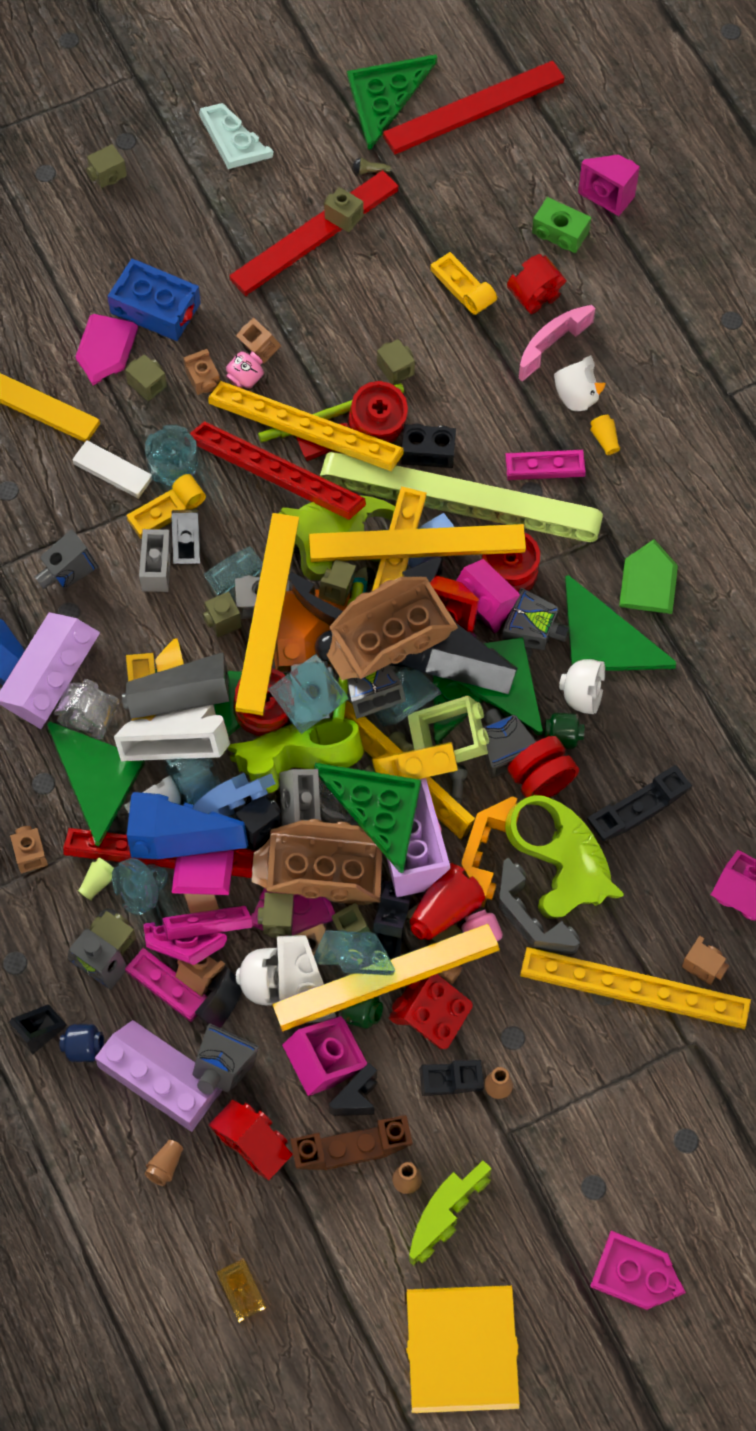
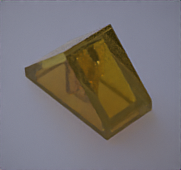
(240, 1289)

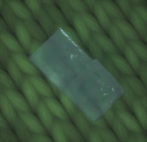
(238, 565)

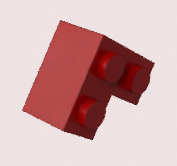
(252, 1138)

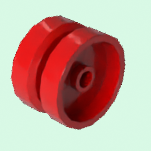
(378, 411)
(517, 568)
(273, 715)
(543, 768)

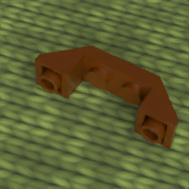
(353, 1147)

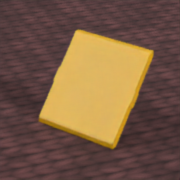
(462, 1349)

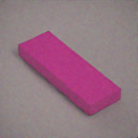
(545, 465)
(207, 922)
(163, 983)

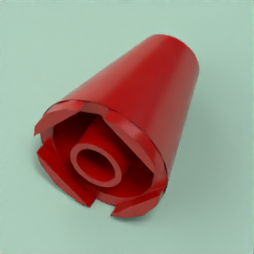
(446, 903)

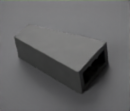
(179, 688)

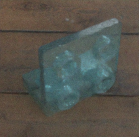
(354, 953)

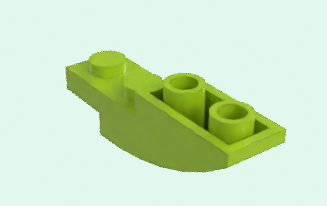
(437, 1219)

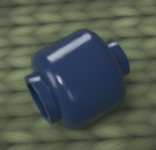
(81, 1042)

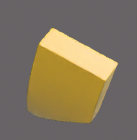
(169, 657)

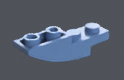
(232, 794)

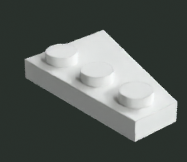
(297, 969)

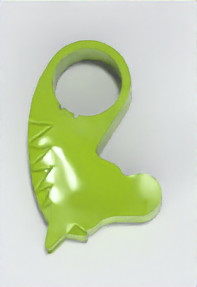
(320, 520)
(288, 749)
(579, 860)

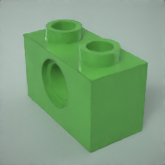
(561, 225)

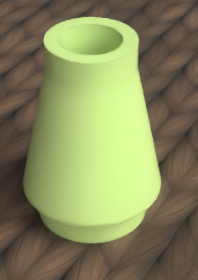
(96, 879)

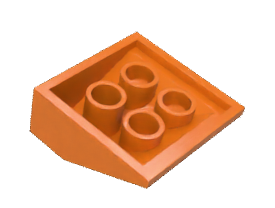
(298, 632)

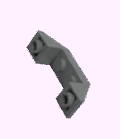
(556, 940)

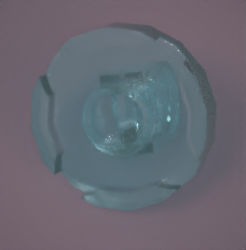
(138, 885)

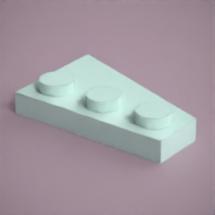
(231, 139)

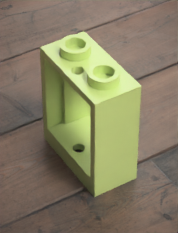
(421, 734)

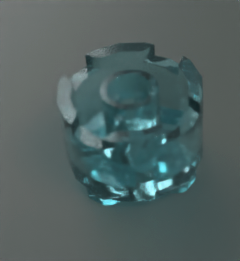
(171, 454)
(192, 777)

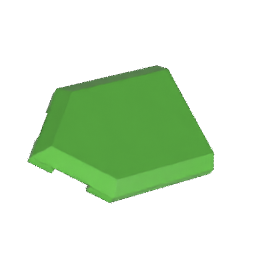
(649, 580)

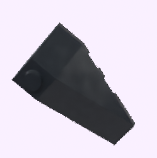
(466, 661)

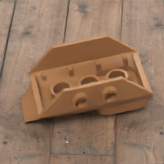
(387, 626)
(320, 862)

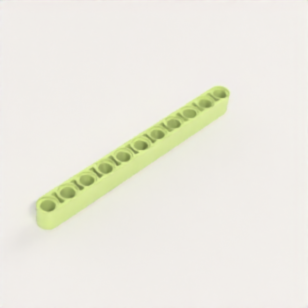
(466, 497)

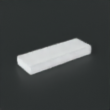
(112, 469)

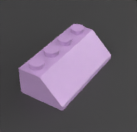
(47, 667)
(426, 851)
(155, 1073)

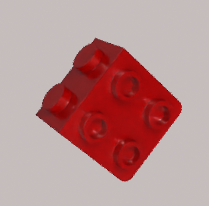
(432, 1009)

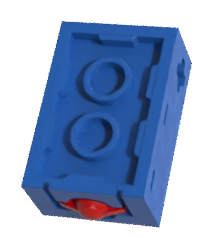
(154, 299)

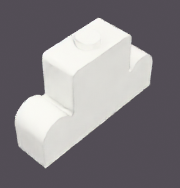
(174, 735)

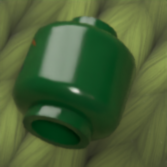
(565, 728)
(364, 1013)

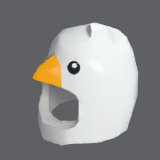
(578, 385)

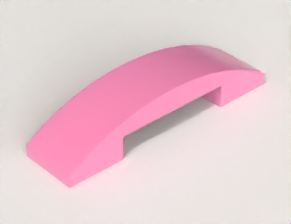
(572, 321)

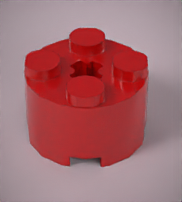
(536, 283)

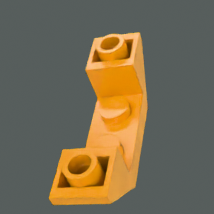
(494, 818)

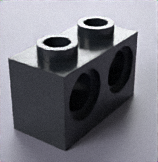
(428, 451)
(259, 819)

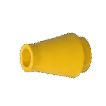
(605, 432)

